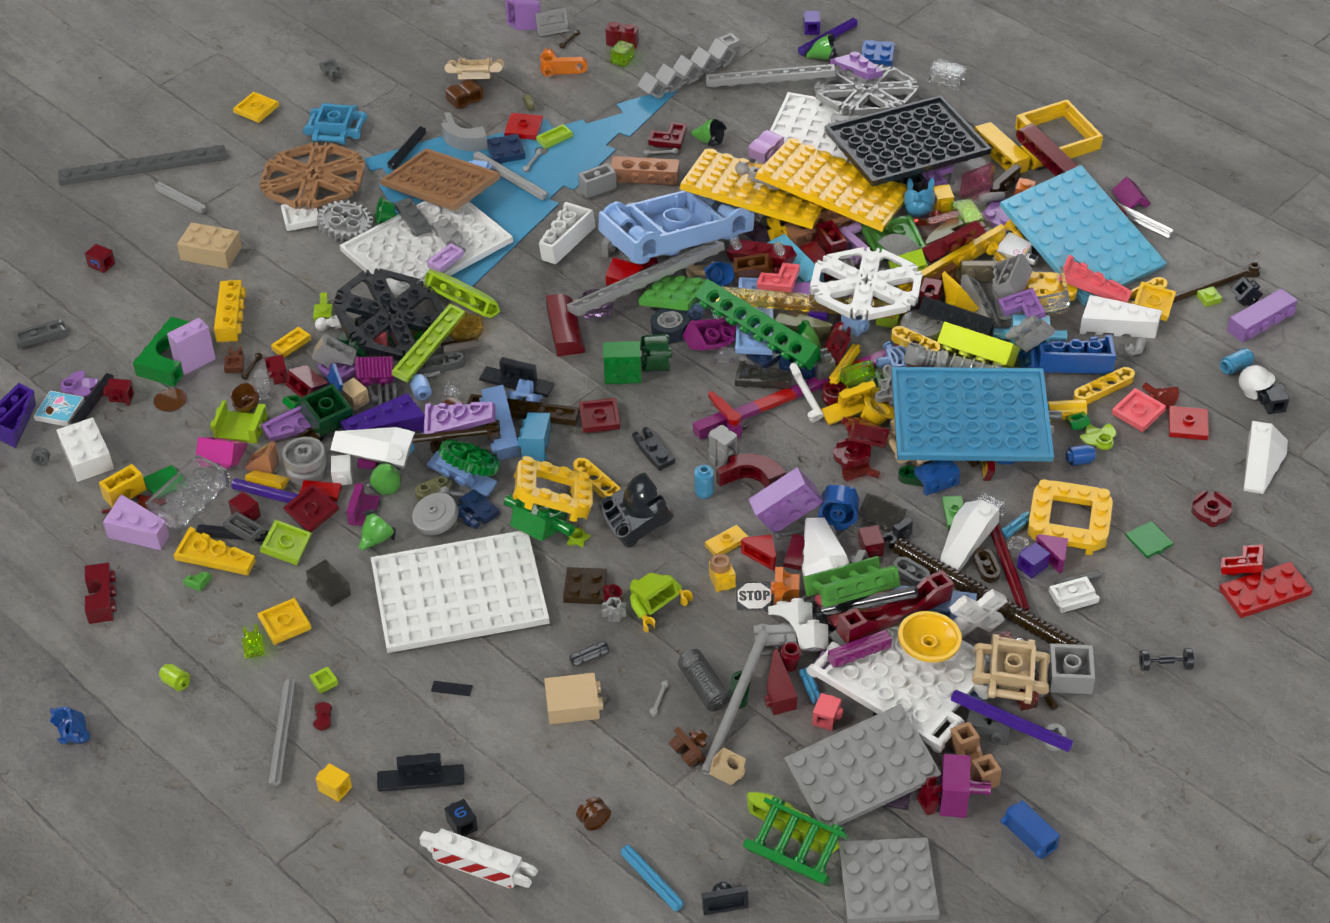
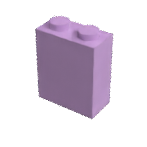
(192, 345)

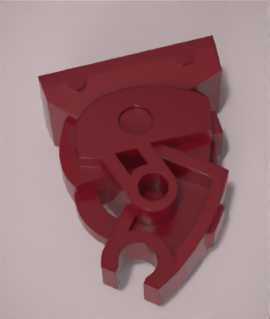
(865, 431)

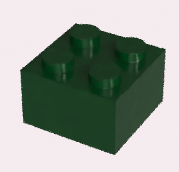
(325, 409)

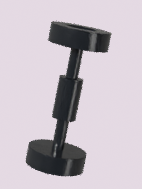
(1188, 659)

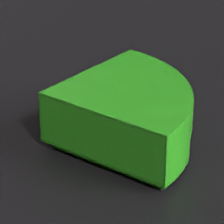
(197, 581)

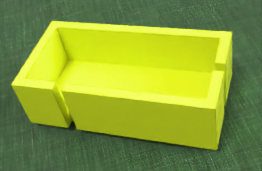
(978, 345)

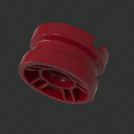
(831, 392)

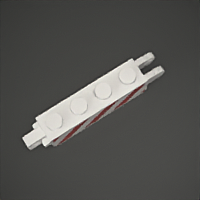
(478, 859)

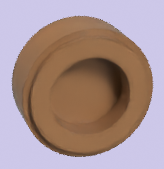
(720, 563)

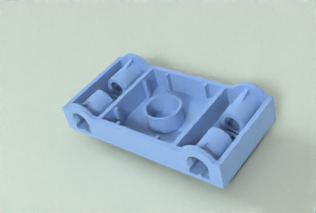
(671, 224)

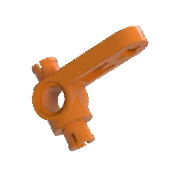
(564, 65)

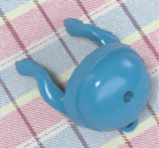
(919, 203)

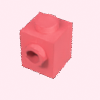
(827, 712)

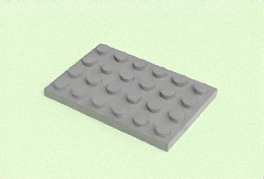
(862, 767)

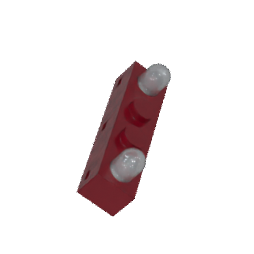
(778, 252)

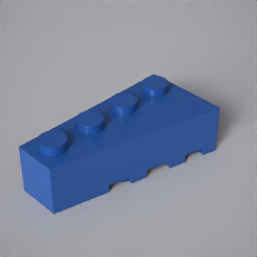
(1078, 356)

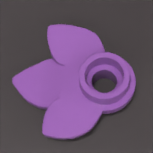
(78, 384)

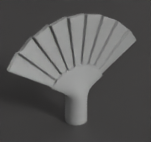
(897, 244)

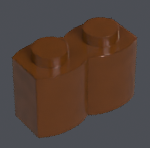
(464, 93)

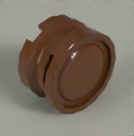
(593, 813)

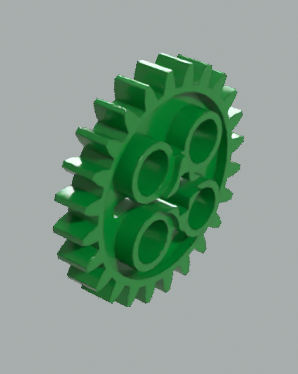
(469, 458)

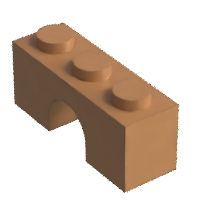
(967, 742)

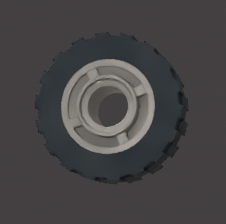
(670, 322)

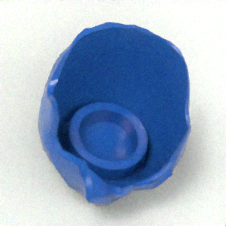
(720, 273)

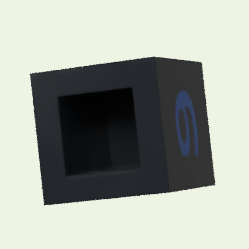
(461, 818)

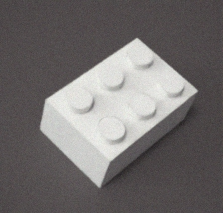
(85, 449)

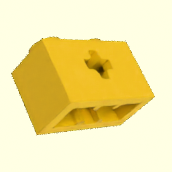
(126, 482)

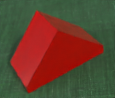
(760, 550)

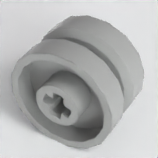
(305, 460)

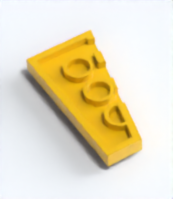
(207, 552)

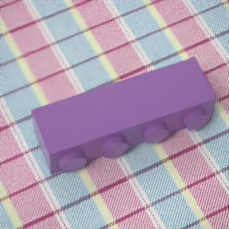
(1262, 315)

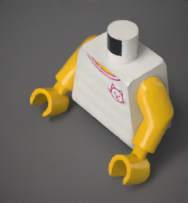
(1012, 245)

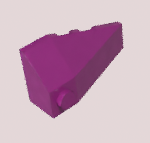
(709, 334)

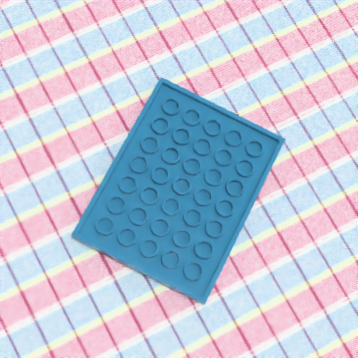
(971, 414)

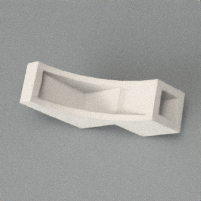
(810, 633)

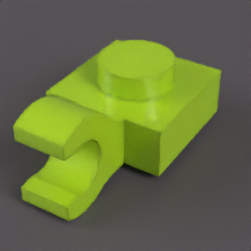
(323, 309)

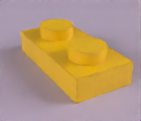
(291, 342)

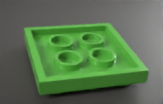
(899, 225)
(672, 293)

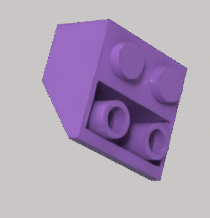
(522, 13)

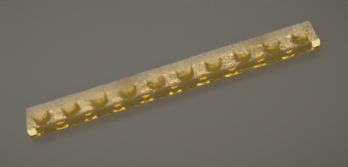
(792, 301)

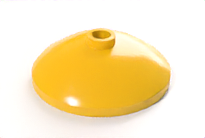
(929, 636)

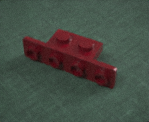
(953, 241)

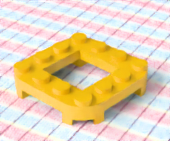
(579, 486)
(1089, 539)

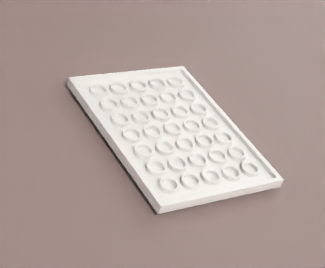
(397, 249)

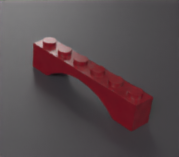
(864, 622)

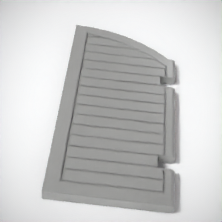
(964, 167)

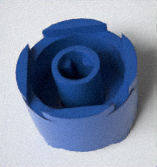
(839, 506)

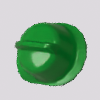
(384, 210)

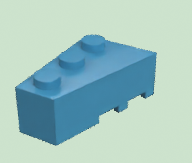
(535, 436)

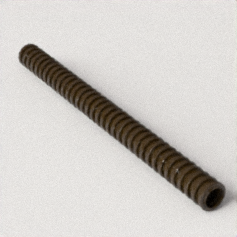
(966, 584)

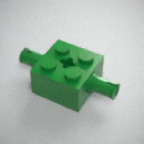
(539, 521)

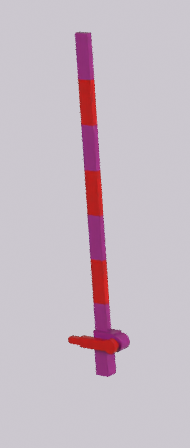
(733, 418)

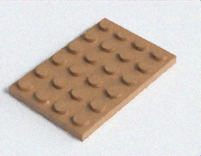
(440, 179)

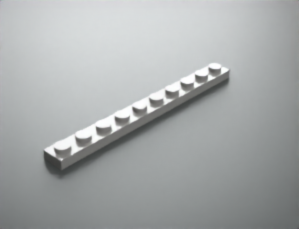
(644, 277)

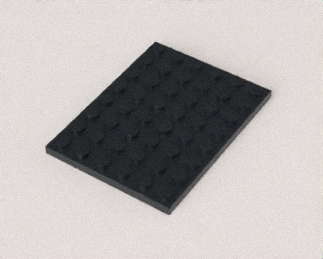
(907, 140)

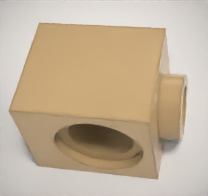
(355, 394)
(727, 766)

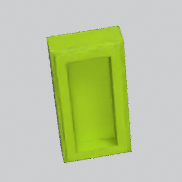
(554, 136)

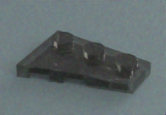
(756, 376)

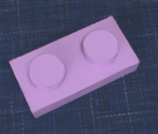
(445, 258)

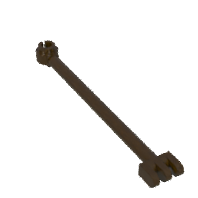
(1252, 270)
(492, 430)

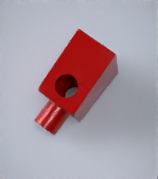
(621, 269)

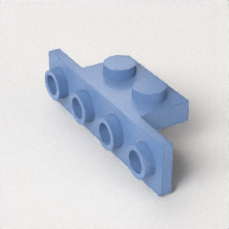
(481, 484)

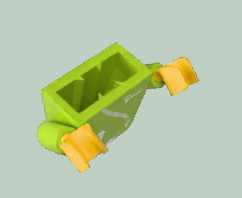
(654, 592)

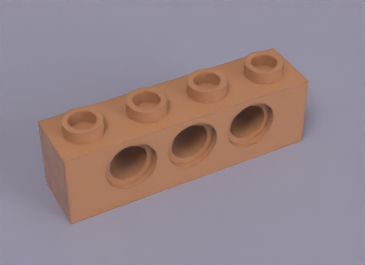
(646, 170)
(801, 235)

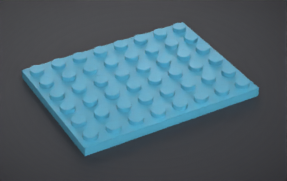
(1082, 221)

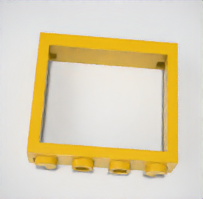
(1092, 136)

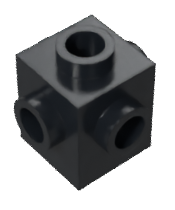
(1247, 291)

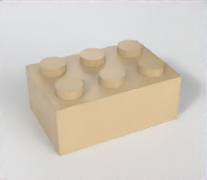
(209, 245)

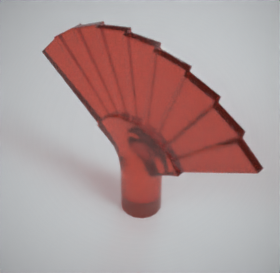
(1166, 396)
(859, 471)

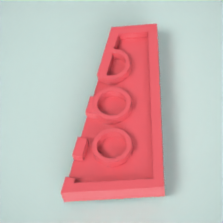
(1095, 283)

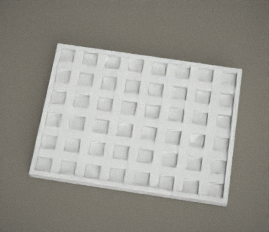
(805, 120)
(458, 591)

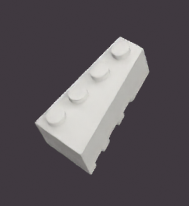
(1120, 318)

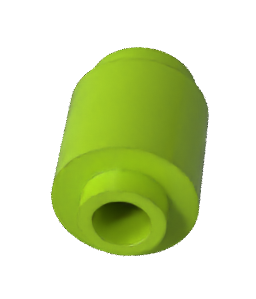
(174, 677)

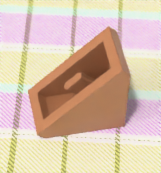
(264, 459)

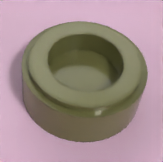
(528, 102)

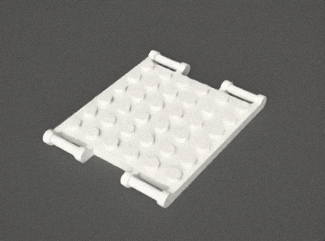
(897, 678)

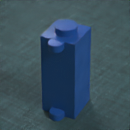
(1031, 829)

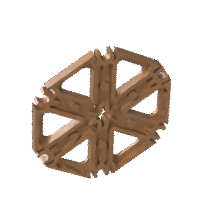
(322, 175)

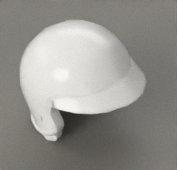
(1254, 379)

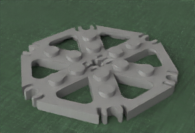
(861, 90)

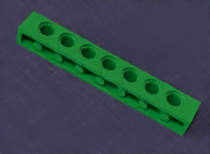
(711, 291)

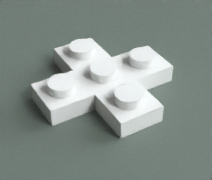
(978, 613)

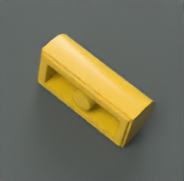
(1068, 407)

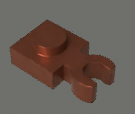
(234, 361)

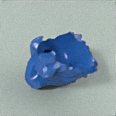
(70, 725)

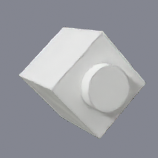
(342, 469)

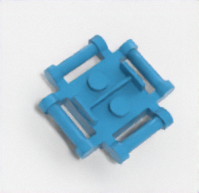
(334, 123)

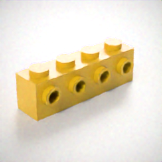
(229, 311)

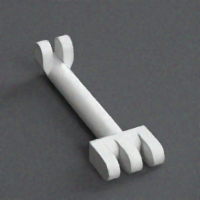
(816, 413)

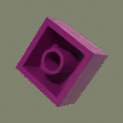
(958, 786)

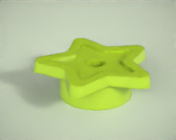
(578, 541)

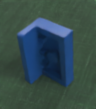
(938, 476)

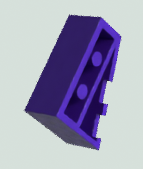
(15, 413)

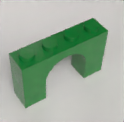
(151, 363)

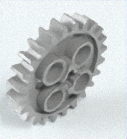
(344, 220)

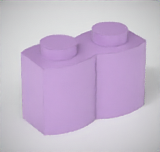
(765, 146)

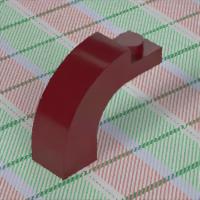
(749, 466)

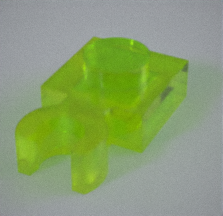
(253, 643)

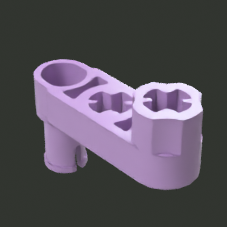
(852, 241)

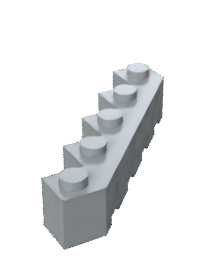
(687, 70)

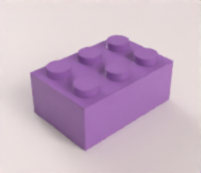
(785, 500)

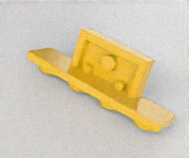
(850, 402)

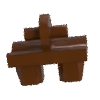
(693, 753)

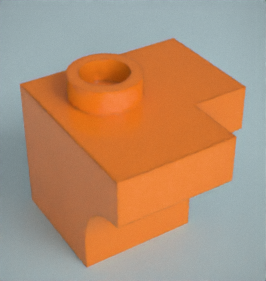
(785, 586)

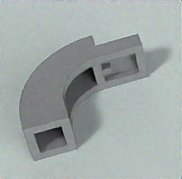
(463, 138)

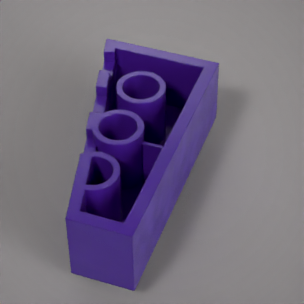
(398, 412)

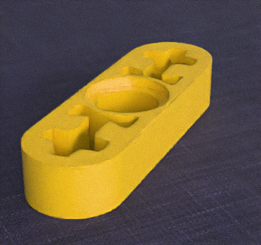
(903, 336)

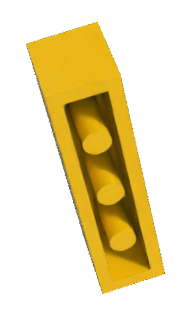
(1003, 149)

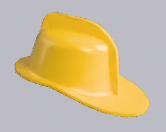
(876, 412)

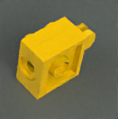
(1048, 283)

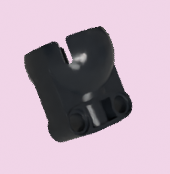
(635, 510)

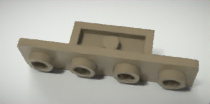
(978, 270)

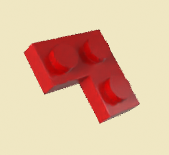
(1250, 562)

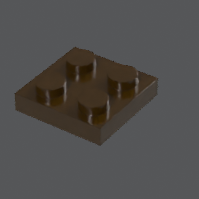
(584, 585)

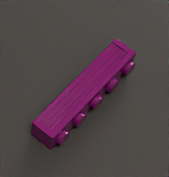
(859, 648)

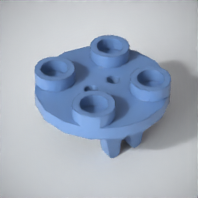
(524, 389)

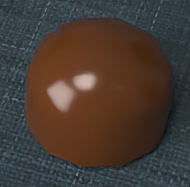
(245, 397)

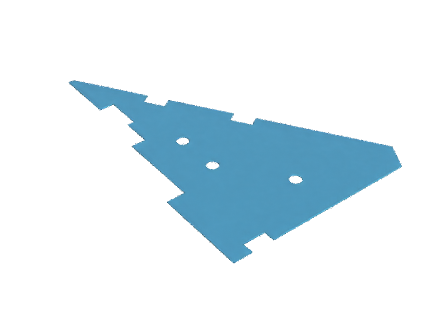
(511, 205)

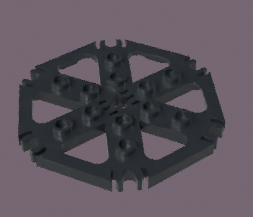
(379, 308)

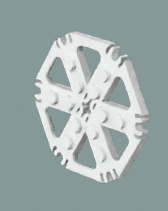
(853, 281)

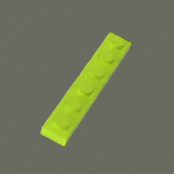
(428, 343)

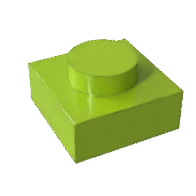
(1209, 296)
(323, 680)

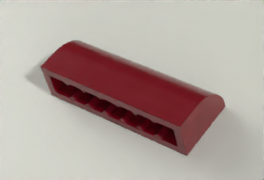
(564, 326)

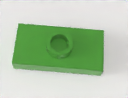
(951, 506)

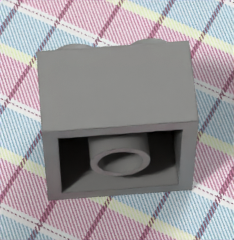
(1071, 669)

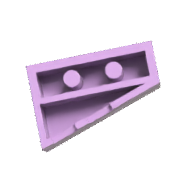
(135, 525)

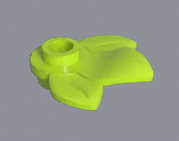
(1098, 437)

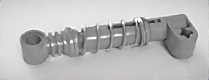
(917, 355)

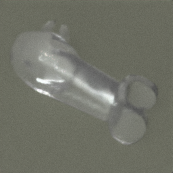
(261, 384)

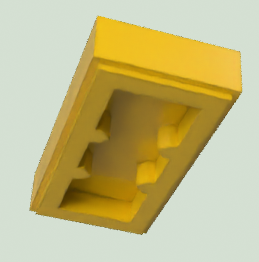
(726, 540)

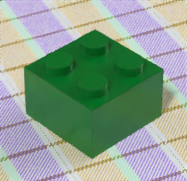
(622, 362)

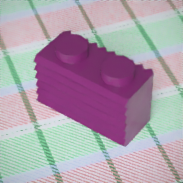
(374, 370)

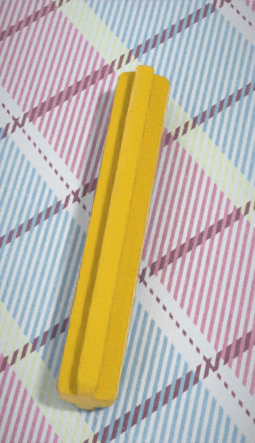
(846, 361)

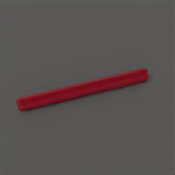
(1009, 568)

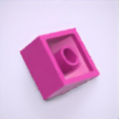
(221, 451)

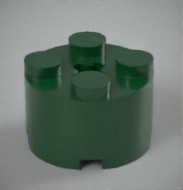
(655, 353)

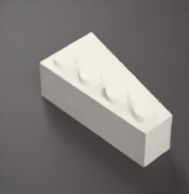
(566, 232)

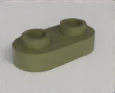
(432, 486)

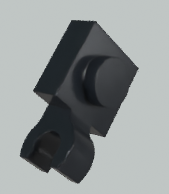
(900, 530)

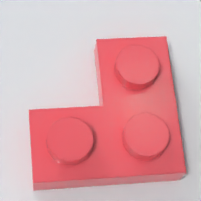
(783, 281)

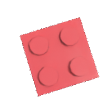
(1138, 410)

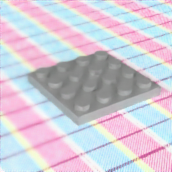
(888, 880)

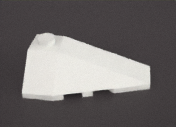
(378, 444)
(968, 532)

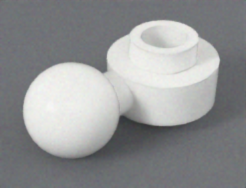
(323, 324)

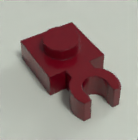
(928, 795)

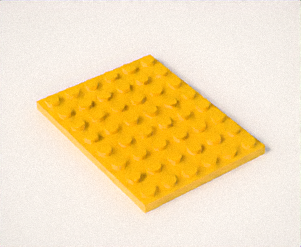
(716, 179)
(832, 184)

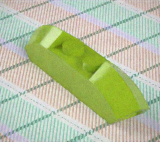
(461, 293)
(760, 809)

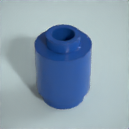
(1080, 455)

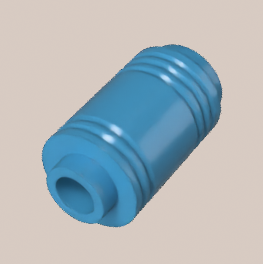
(1237, 361)
(704, 481)

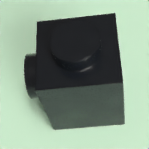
(1274, 399)

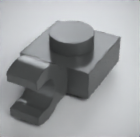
(825, 366)

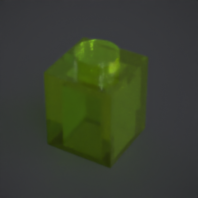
(622, 53)

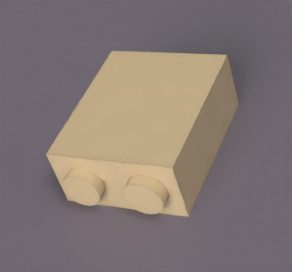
(573, 698)

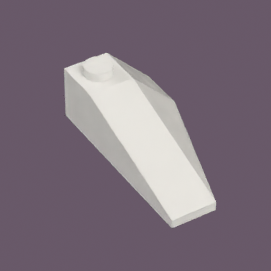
(1264, 455)
(821, 547)

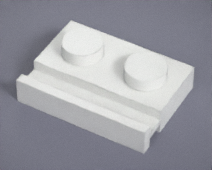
(1074, 594)

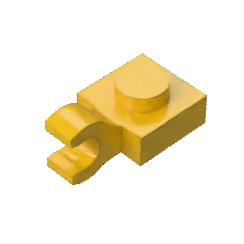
(776, 229)

